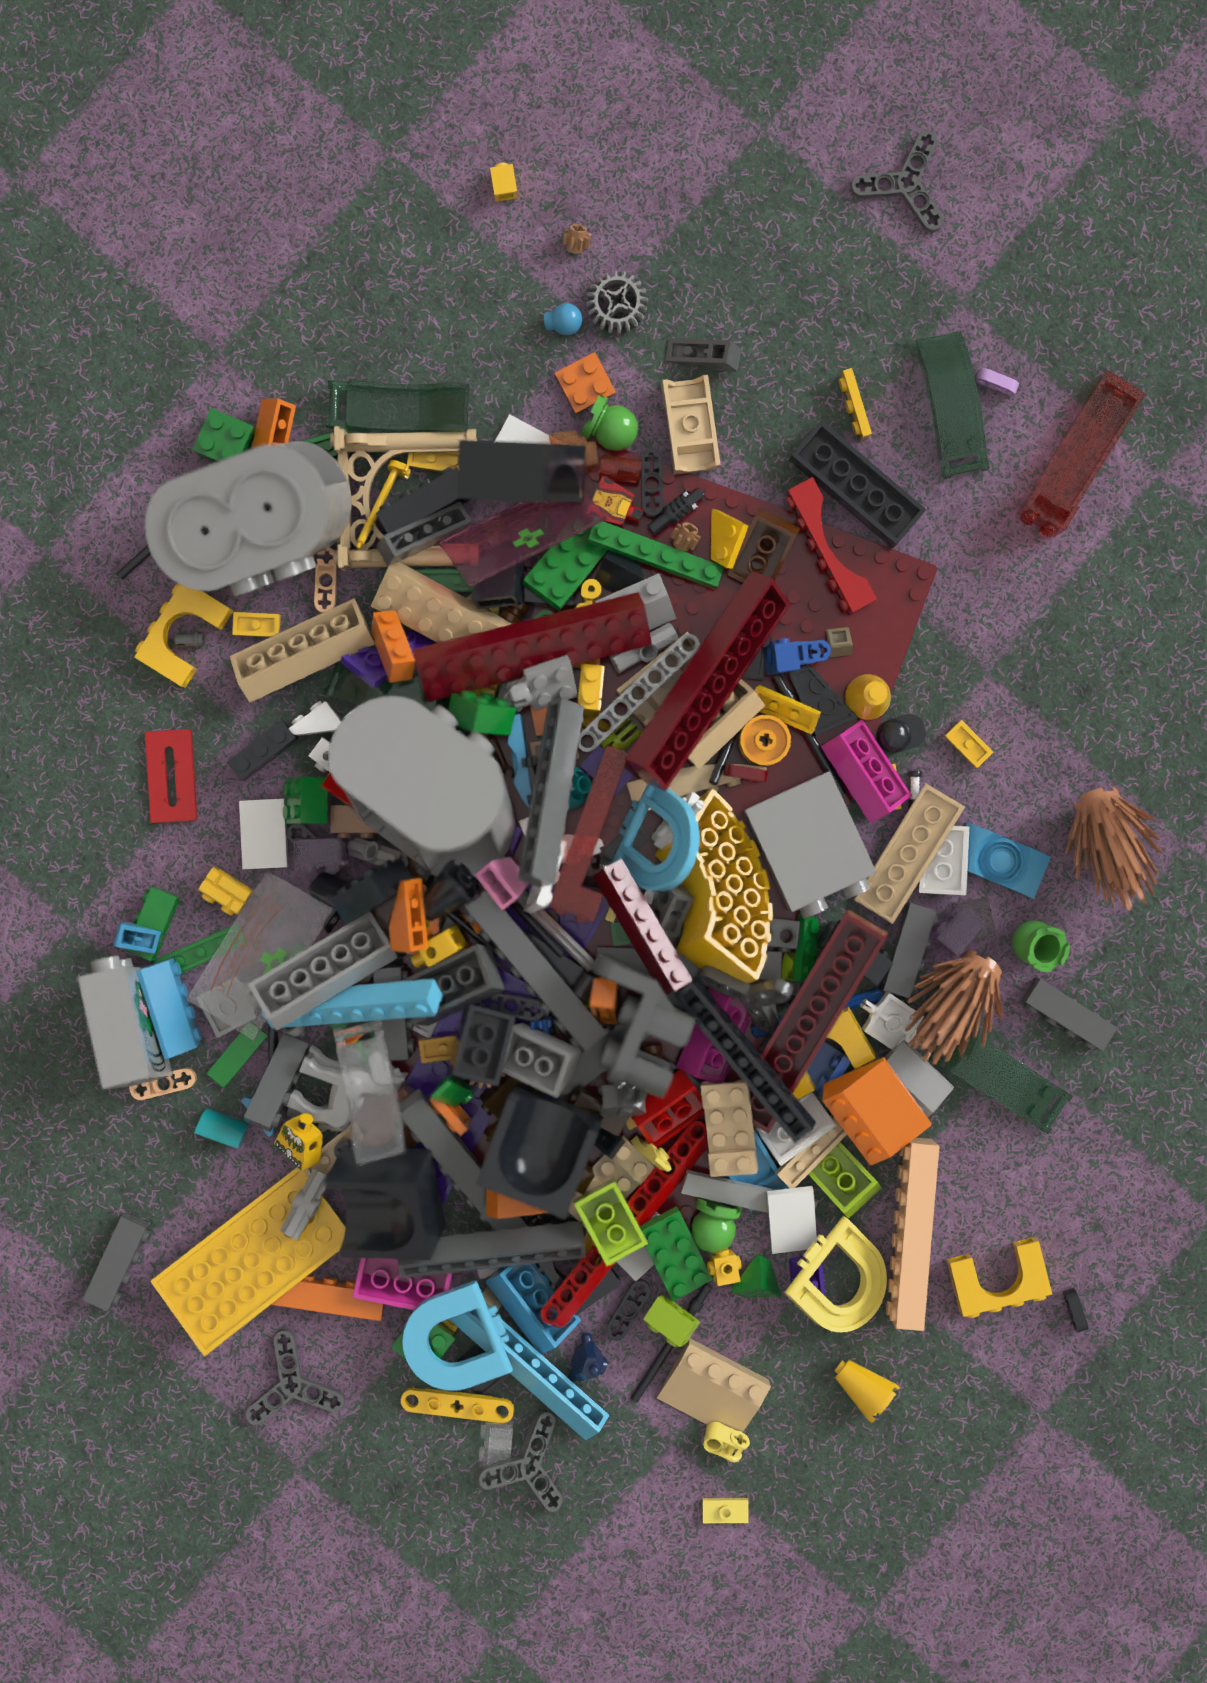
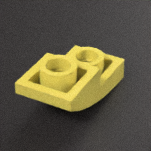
(656, 1156)

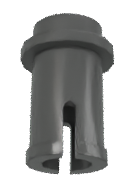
(190, 640)

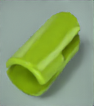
(616, 741)

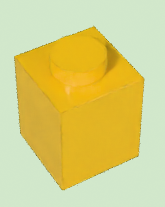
(503, 182)

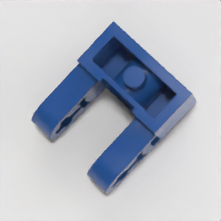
(788, 656)

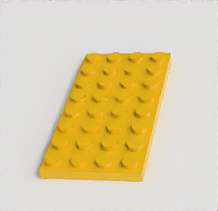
(247, 1264)

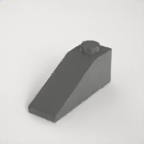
(708, 354)

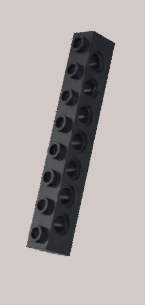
(745, 1060)

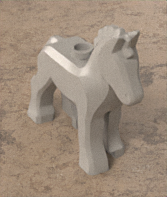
(335, 1114)

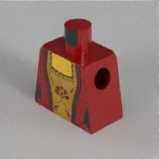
(616, 503)

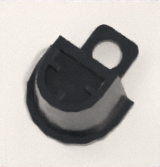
(325, 890)

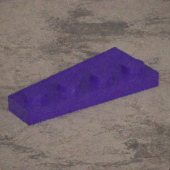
(368, 664)

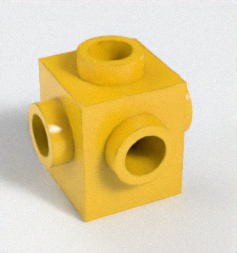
(724, 1267)

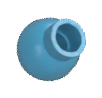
(564, 319)

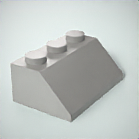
(655, 598)
(540, 1059)
(919, 1077)

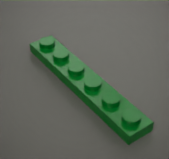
(656, 554)

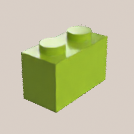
(671, 1321)

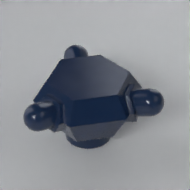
(587, 1360)

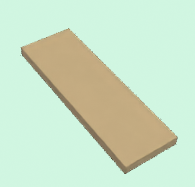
(910, 852)

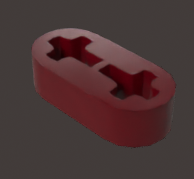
(745, 773)

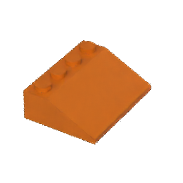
(875, 1110)

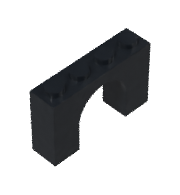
(606, 1285)

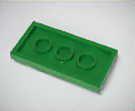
(564, 569)
(675, 1254)

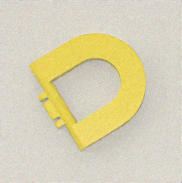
(872, 1280)

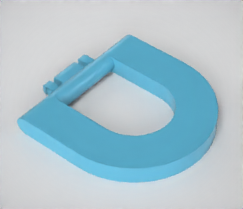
(685, 840)
(460, 1374)

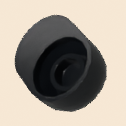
(901, 733)

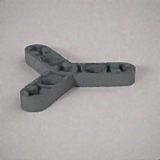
(910, 192)
(755, 997)
(299, 1391)
(517, 1464)

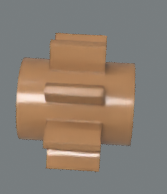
(576, 238)
(685, 536)

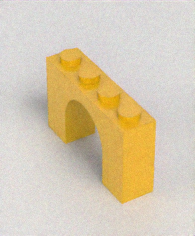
(156, 650)
(853, 1041)
(1030, 1283)

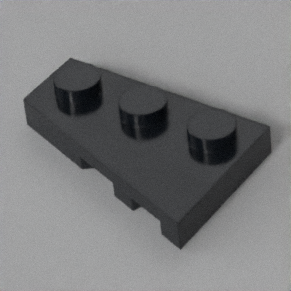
(816, 693)

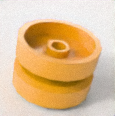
(778, 740)

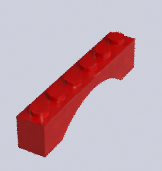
(852, 588)

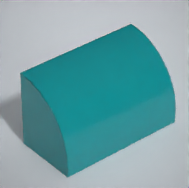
(222, 1128)

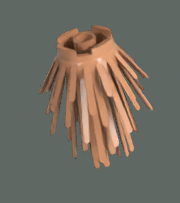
(1106, 834)
(968, 985)

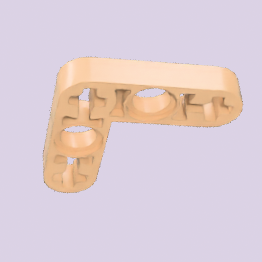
(322, 569)
(153, 1089)

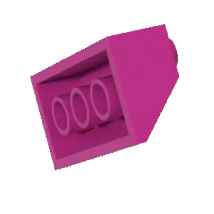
(866, 771)
(700, 1055)
(381, 1283)

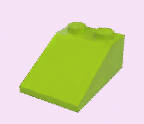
(844, 1180)
(610, 1222)

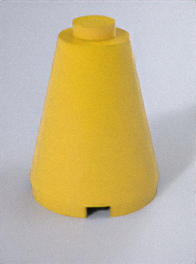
(868, 696)
(865, 1388)

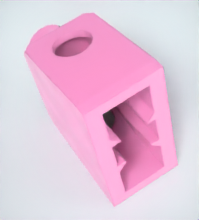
(502, 881)

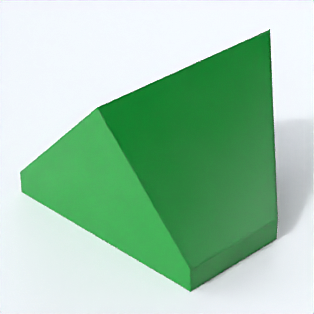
(758, 1280)

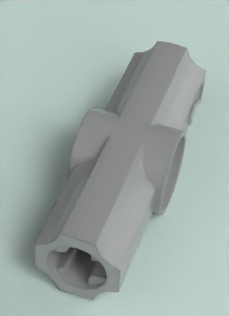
(660, 640)
(374, 852)
(305, 1205)

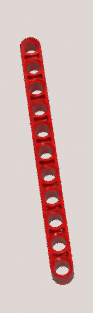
(653, 1200)

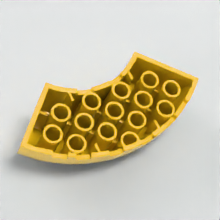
(730, 889)

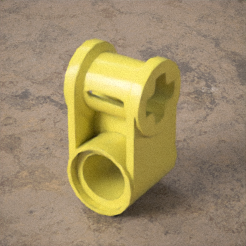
(723, 1441)

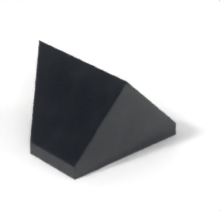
(618, 572)

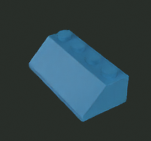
(169, 1007)
(523, 1295)

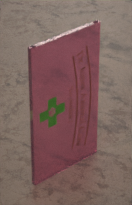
(517, 535)

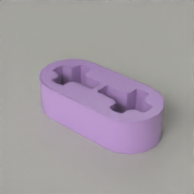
(997, 381)

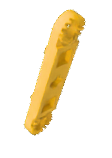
(474, 1405)

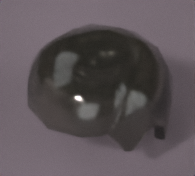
(593, 868)

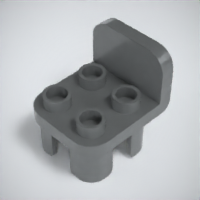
(647, 1013)

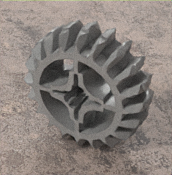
(609, 296)

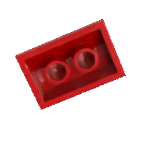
(672, 1113)

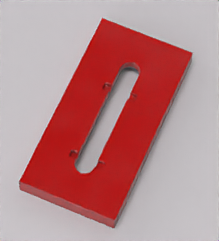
(182, 745)

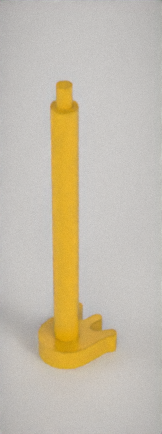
(396, 469)

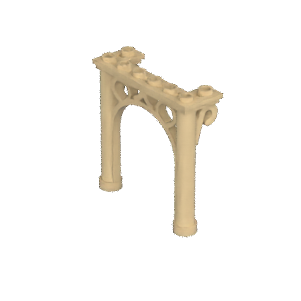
(394, 445)

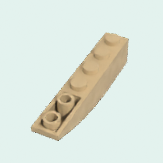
(688, 780)

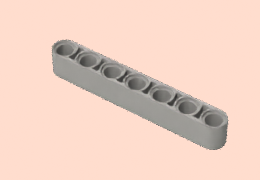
(649, 688)

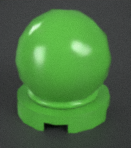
(611, 425)
(1040, 945)
(714, 1226)

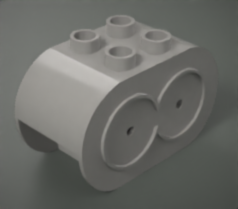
(249, 517)
(423, 783)

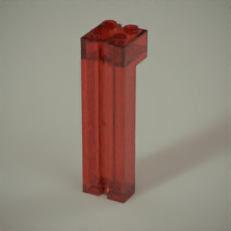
(1080, 455)
(569, 894)

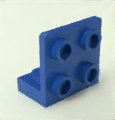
(826, 1066)

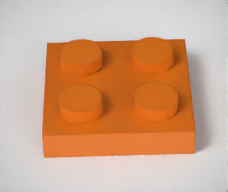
(584, 382)
(456, 1117)

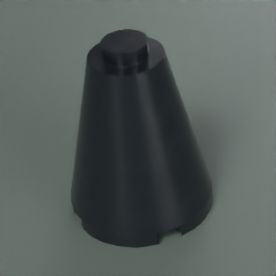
(450, 891)

